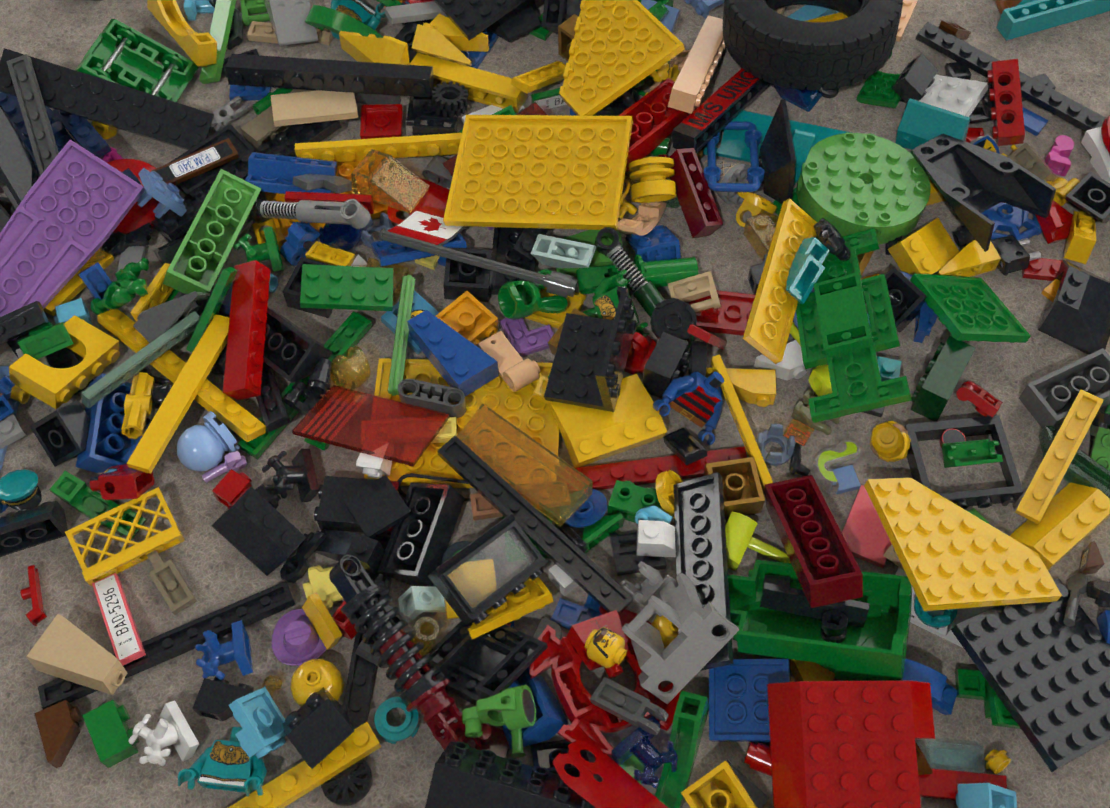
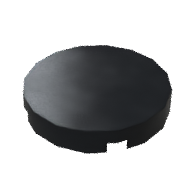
(673, 318)

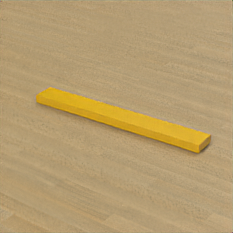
(180, 396)

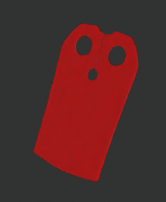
(617, 786)

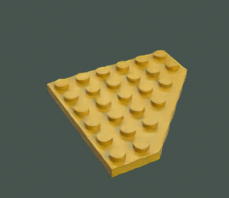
(612, 52)
(954, 554)

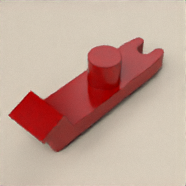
(34, 592)

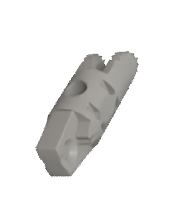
(228, 114)

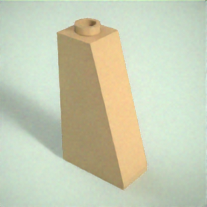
(76, 657)

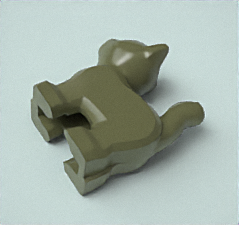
(803, 415)

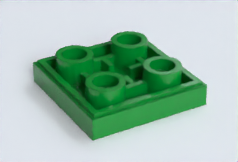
(878, 90)

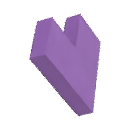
(526, 341)

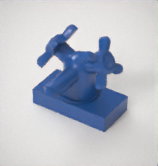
(219, 654)

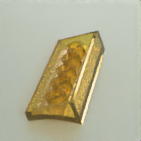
(527, 465)

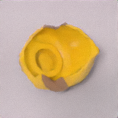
(890, 441)

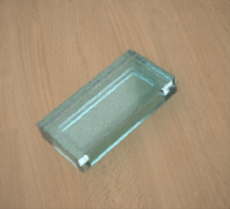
(955, 757)

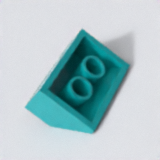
(924, 122)

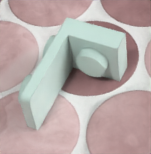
(421, 599)

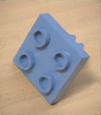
(165, 193)

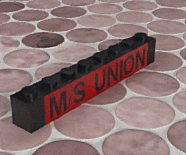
(717, 111)

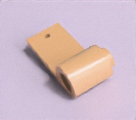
(511, 366)

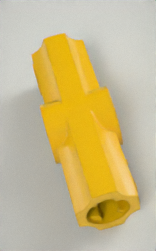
(138, 405)

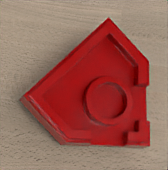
(1057, 224)

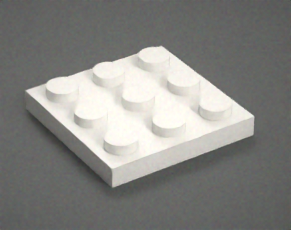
(955, 94)

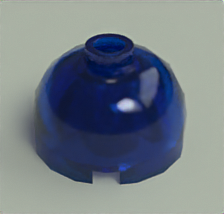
(340, 236)

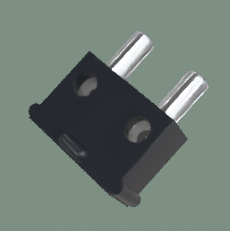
(1013, 254)

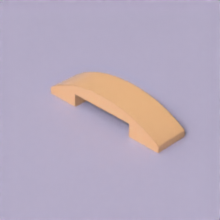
(645, 221)

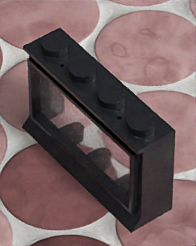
(488, 570)

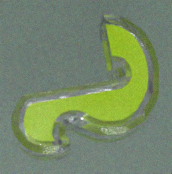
(830, 458)

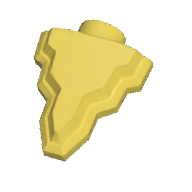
(320, 583)

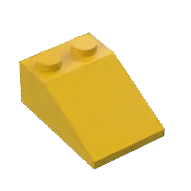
(925, 249)

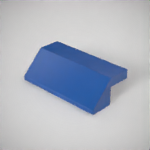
(276, 172)

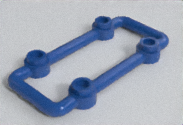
(755, 174)

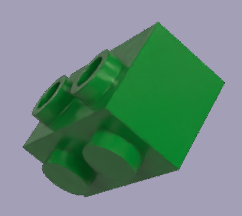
(629, 498)

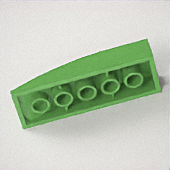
(212, 234)

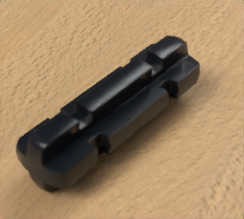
(572, 535)

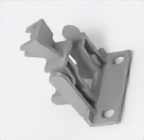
(690, 649)

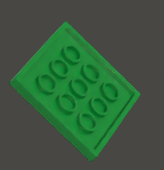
(970, 309)

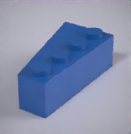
(452, 355)

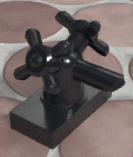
(300, 474)

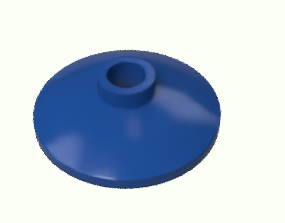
(590, 511)

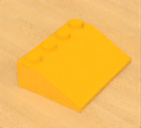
(601, 434)

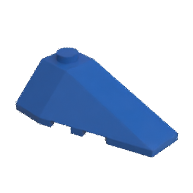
(548, 711)

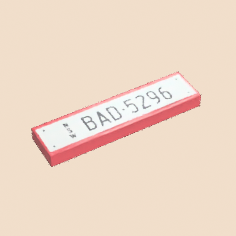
(118, 619)

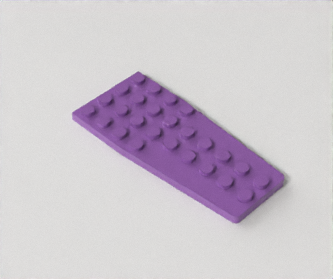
(61, 226)

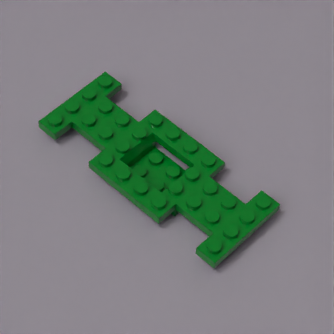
(838, 333)

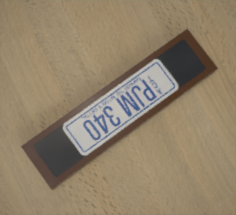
(198, 162)

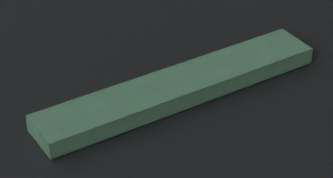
(140, 360)

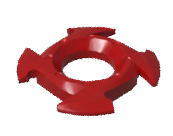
(587, 719)

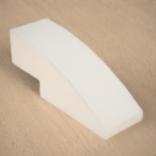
(1100, 158)

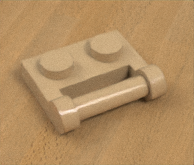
(696, 288)

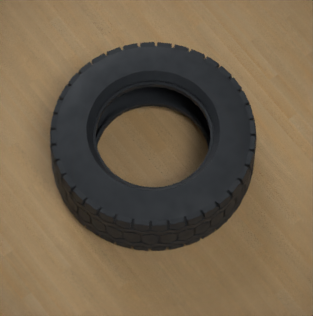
(811, 52)

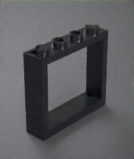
(969, 427)

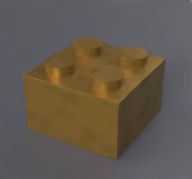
(740, 485)

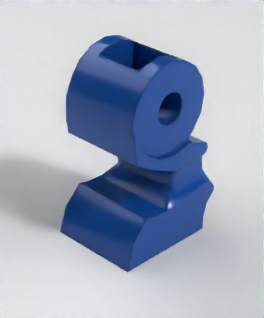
(298, 234)

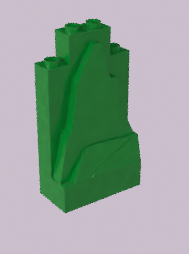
(866, 653)

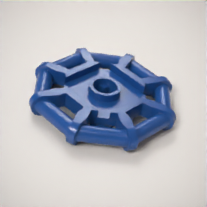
(1012, 221)

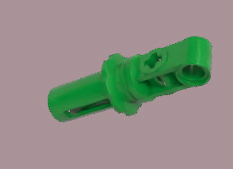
(658, 272)

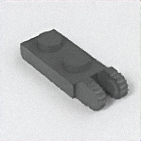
(627, 705)

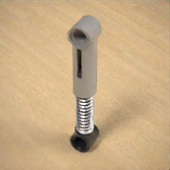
(328, 212)

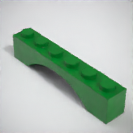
(686, 736)

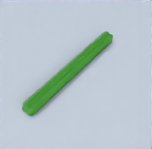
(401, 334)

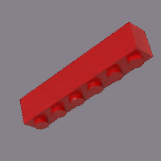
(247, 331)

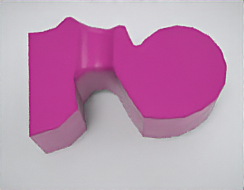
(1059, 155)

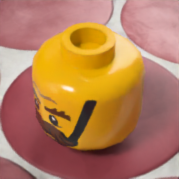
(605, 647)

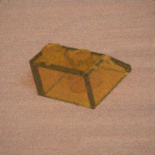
(760, 231)

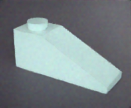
(562, 252)

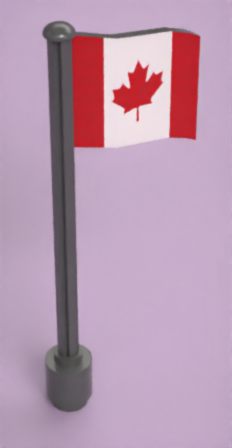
(428, 233)

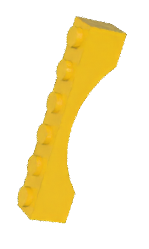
(198, 46)

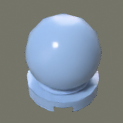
(204, 445)

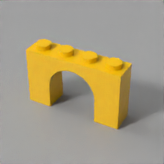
(58, 385)

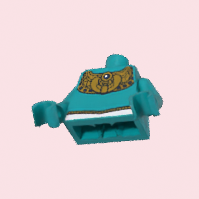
(359, 11)
(226, 768)

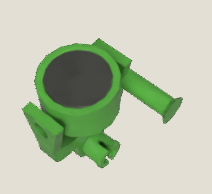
(516, 712)

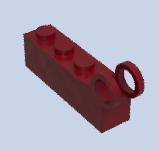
(694, 194)

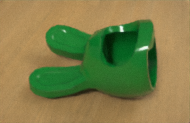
(523, 299)

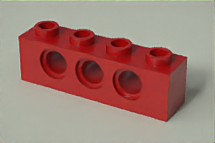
(1007, 72)

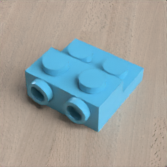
(260, 723)

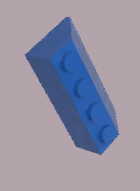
(105, 438)

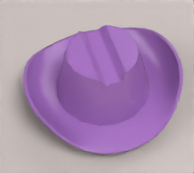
(296, 639)

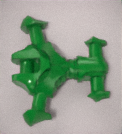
(124, 289)

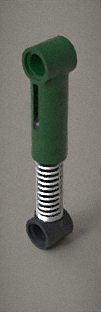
(645, 291)

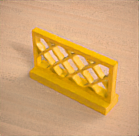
(128, 556)

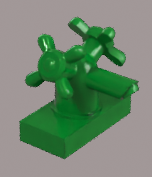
(263, 251)

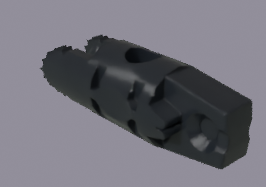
(832, 239)

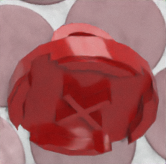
(642, 350)

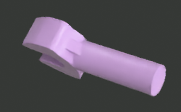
(232, 461)

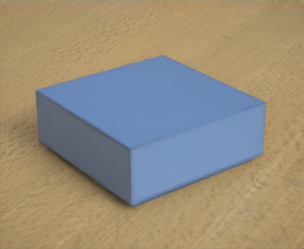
(847, 479)

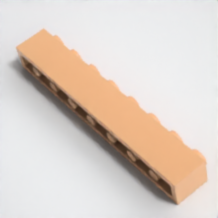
(698, 67)

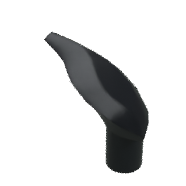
(795, 466)

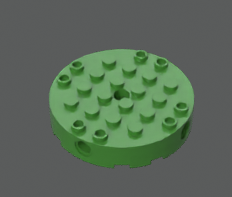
(863, 185)

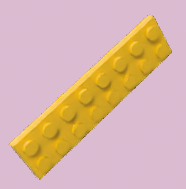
(773, 305)

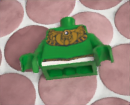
(606, 300)

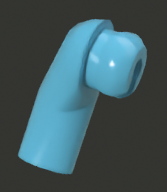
(652, 513)

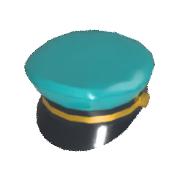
(20, 489)

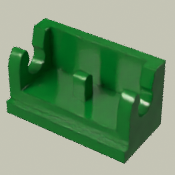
(970, 453)

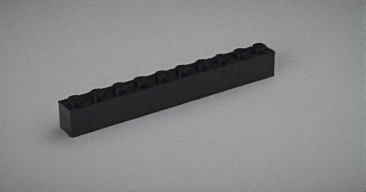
(330, 75)

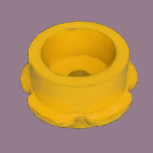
(997, 760)

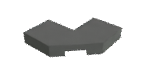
(314, 181)

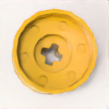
(652, 176)

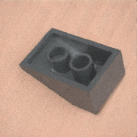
(162, 317)

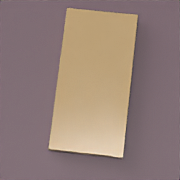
(312, 107)

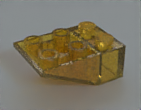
(388, 181)

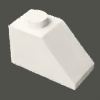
(789, 367)
(655, 539)

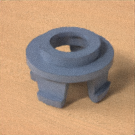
(375, 225)
(775, 434)

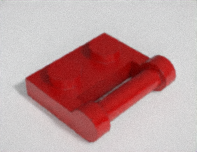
(985, 402)

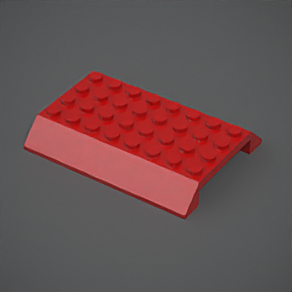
(847, 742)

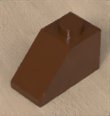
(58, 730)

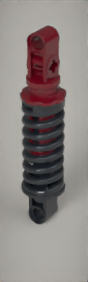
(422, 688)

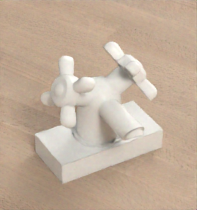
(170, 730)

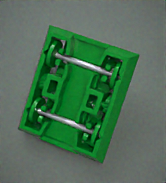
(139, 67)

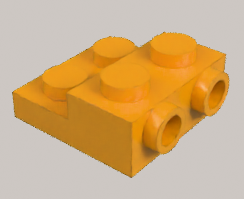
(470, 318)

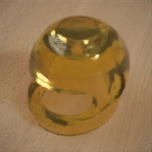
(350, 370)

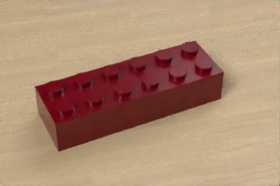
(813, 542)

